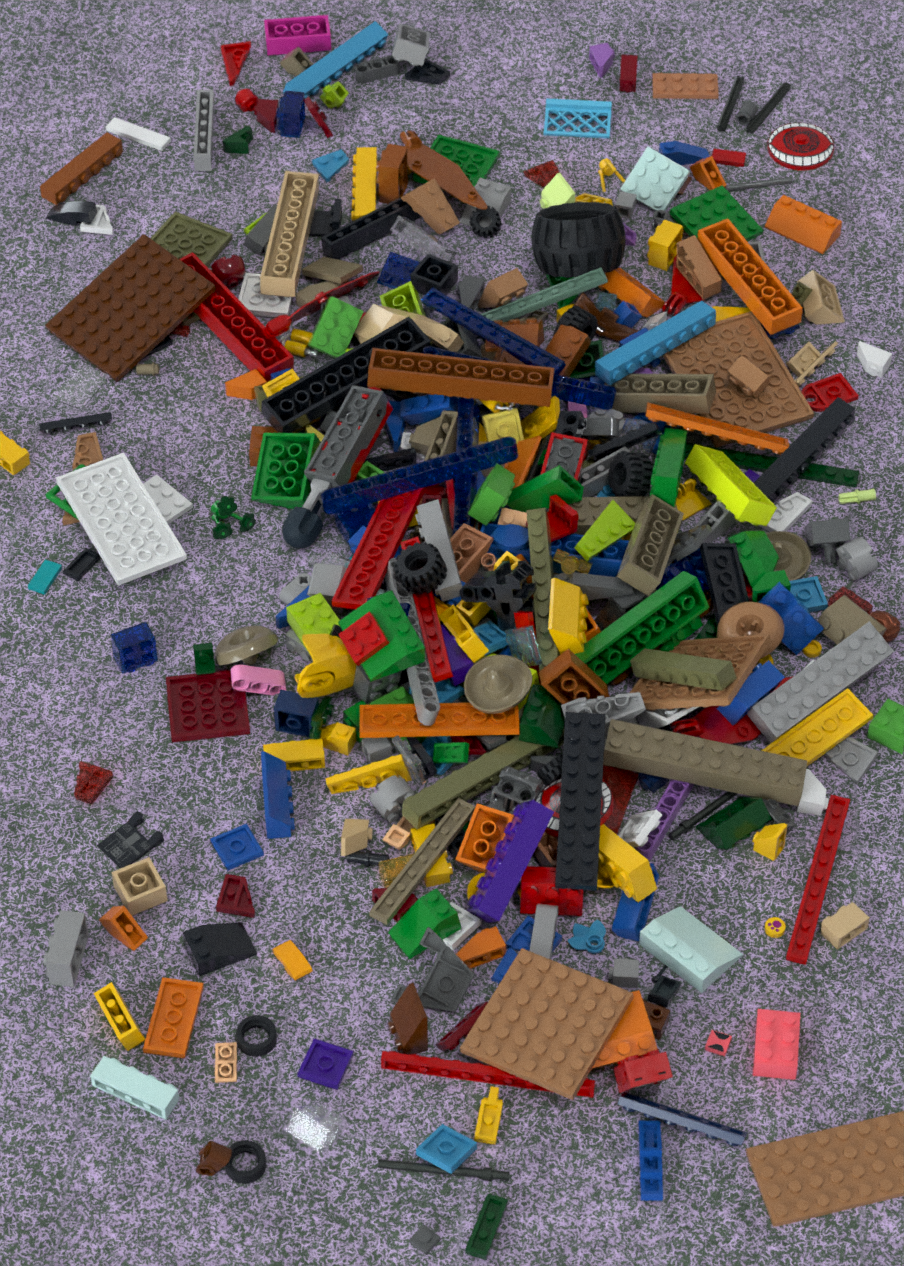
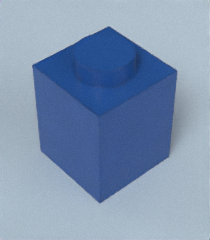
(627, 314)

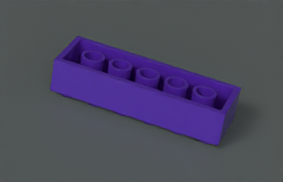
(509, 861)

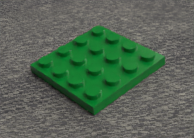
(473, 159)
(713, 208)

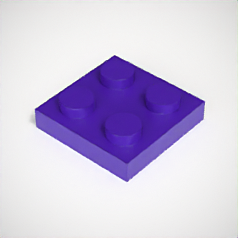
(325, 1064)

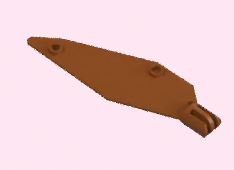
(433, 165)

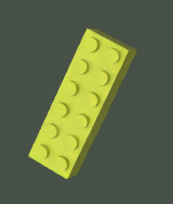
(730, 485)

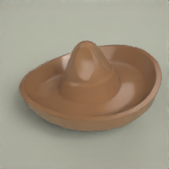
(752, 619)

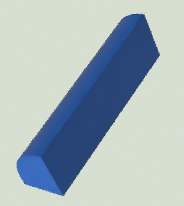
(633, 915)

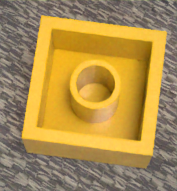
(664, 245)

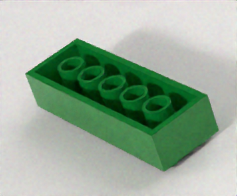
(669, 465)

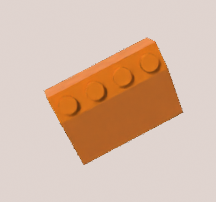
(631, 1035)

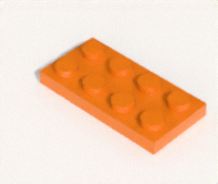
(173, 1018)

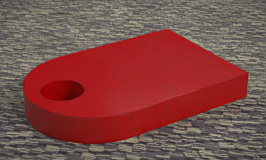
(827, 390)

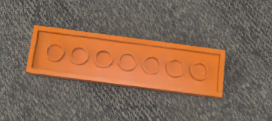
(710, 426)
(452, 720)

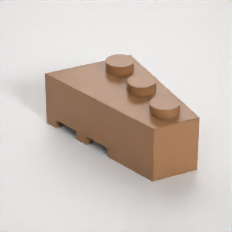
(432, 206)
(697, 268)

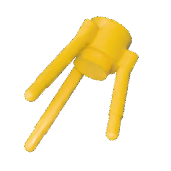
(607, 168)

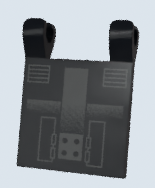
(128, 844)

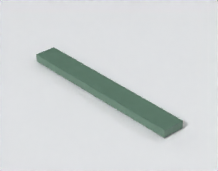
(548, 296)

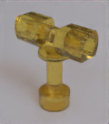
(570, 564)

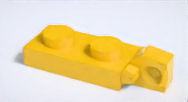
(489, 1118)

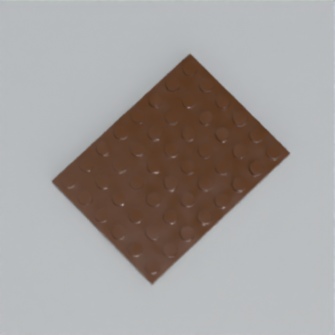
(130, 307)

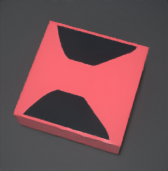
(718, 1043)

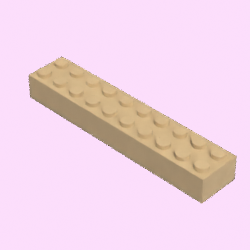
(289, 234)

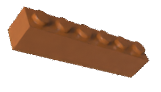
(81, 168)

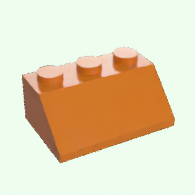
(482, 836)

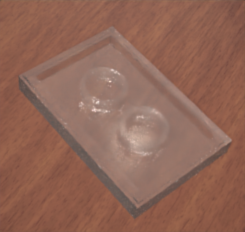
(80, 388)

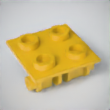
(690, 499)

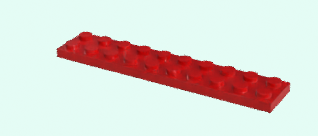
(376, 549)

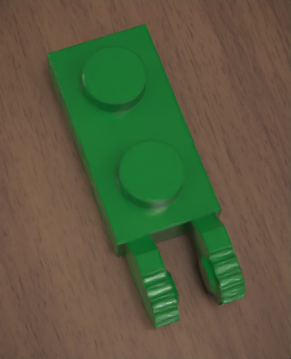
(680, 635)

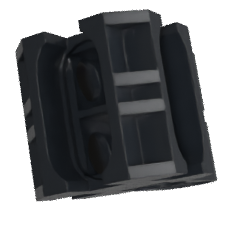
(500, 586)

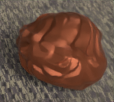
(888, 621)

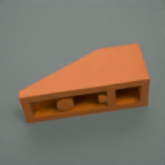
(483, 948)

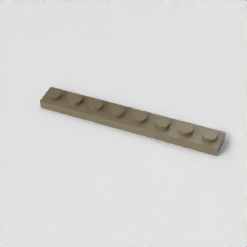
(422, 861)

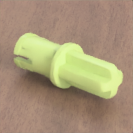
(857, 496)

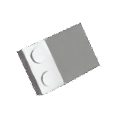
(494, 195)

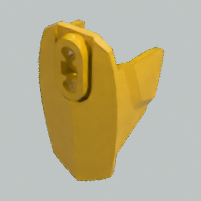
(331, 667)

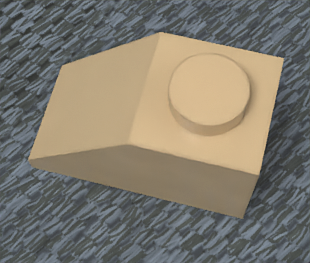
(355, 836)

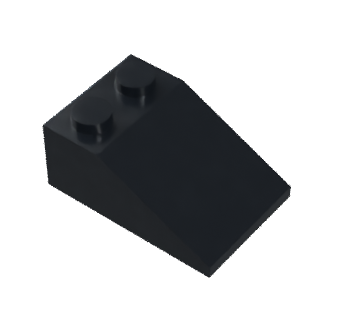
(217, 946)

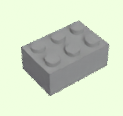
(410, 45)
(66, 948)

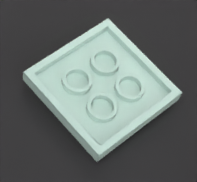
(655, 180)

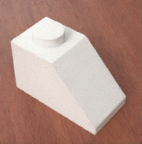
(874, 360)
(813, 796)

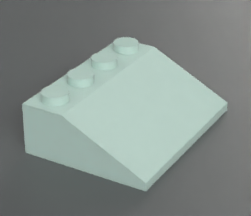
(688, 947)

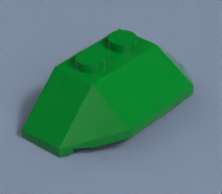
(755, 554)

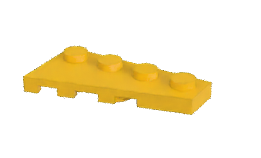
(369, 775)

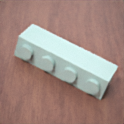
(135, 1087)

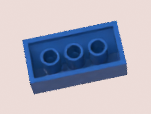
(277, 797)

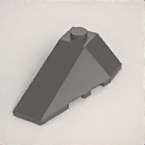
(596, 585)

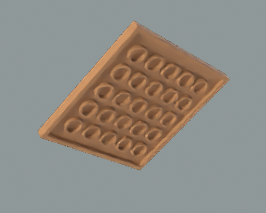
(740, 650)
(547, 1023)

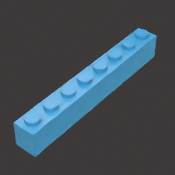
(339, 60)
(655, 343)

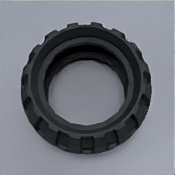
(578, 238)

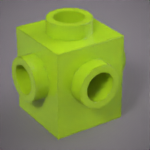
(334, 95)

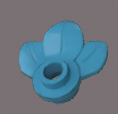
(586, 936)

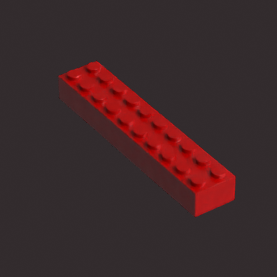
(239, 327)

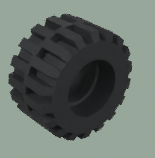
(579, 319)
(630, 474)
(426, 578)

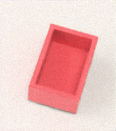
(776, 1044)

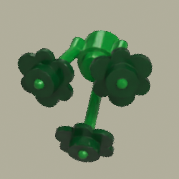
(225, 508)

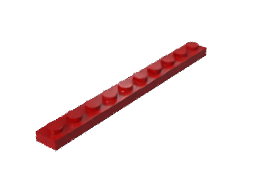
(431, 630)
(818, 880)
(465, 1071)

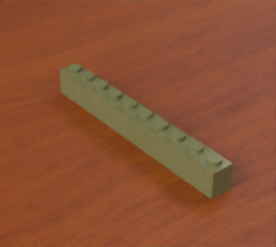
(543, 572)
(471, 780)

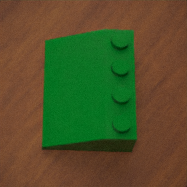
(281, 469)
(404, 646)

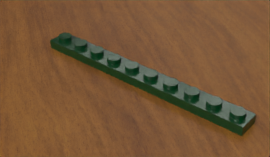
(761, 463)

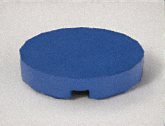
(511, 537)

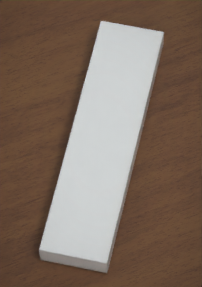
(138, 134)

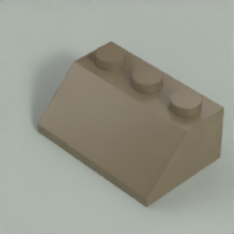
(844, 619)

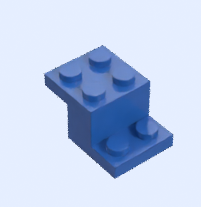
(799, 624)

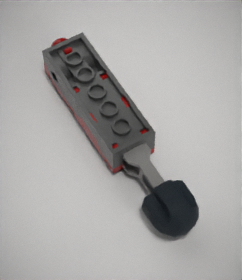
(338, 458)

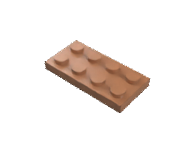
(685, 86)

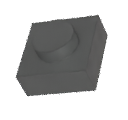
(424, 1239)

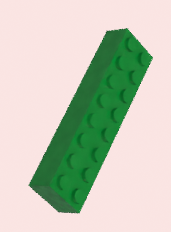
(644, 626)

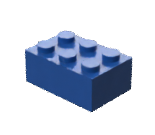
(756, 687)

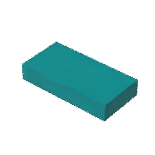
(44, 577)

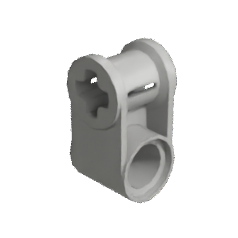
(294, 588)

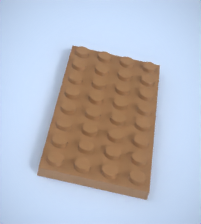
(831, 1169)

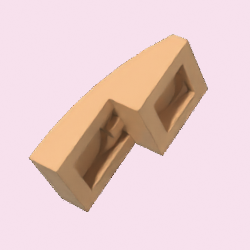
(399, 834)

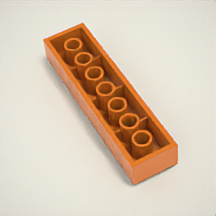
(750, 276)

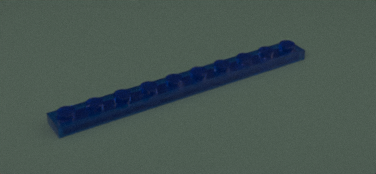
(491, 331)

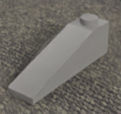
(621, 707)

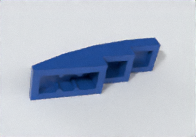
(650, 1161)

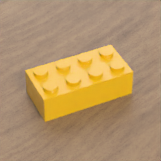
(624, 866)

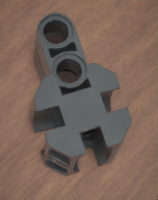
(520, 783)

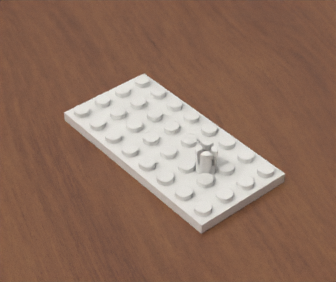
(121, 519)

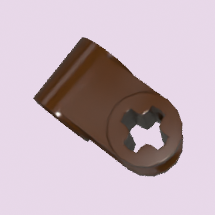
(213, 1158)

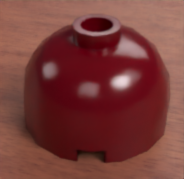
(230, 270)

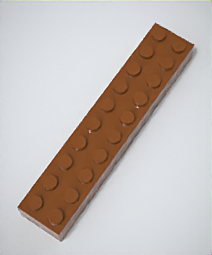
(460, 377)

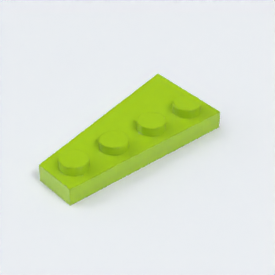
(606, 530)

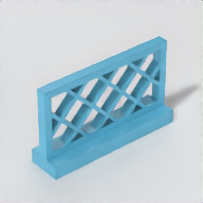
(578, 109)

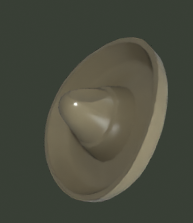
(792, 552)
(244, 645)
(497, 683)

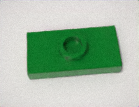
(450, 753)

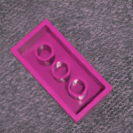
(307, 33)

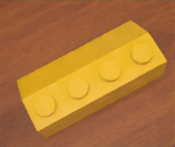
(567, 616)

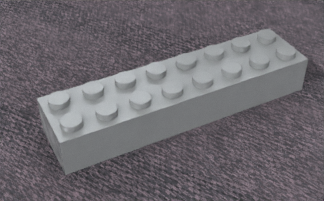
(820, 682)

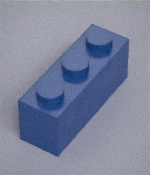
(426, 408)

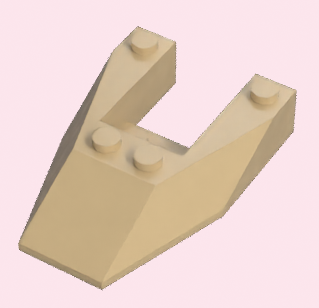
(381, 318)

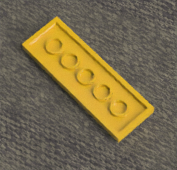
(823, 729)

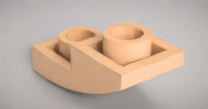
(225, 1062)

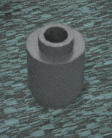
(747, 112)

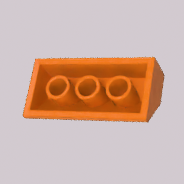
(803, 224)
(632, 291)
(527, 453)

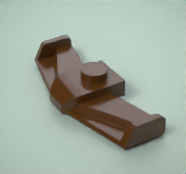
(606, 319)

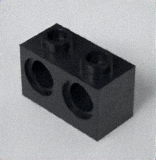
(571, 423)

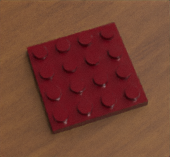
(205, 707)

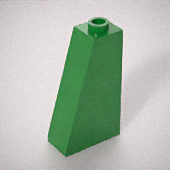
(537, 491)

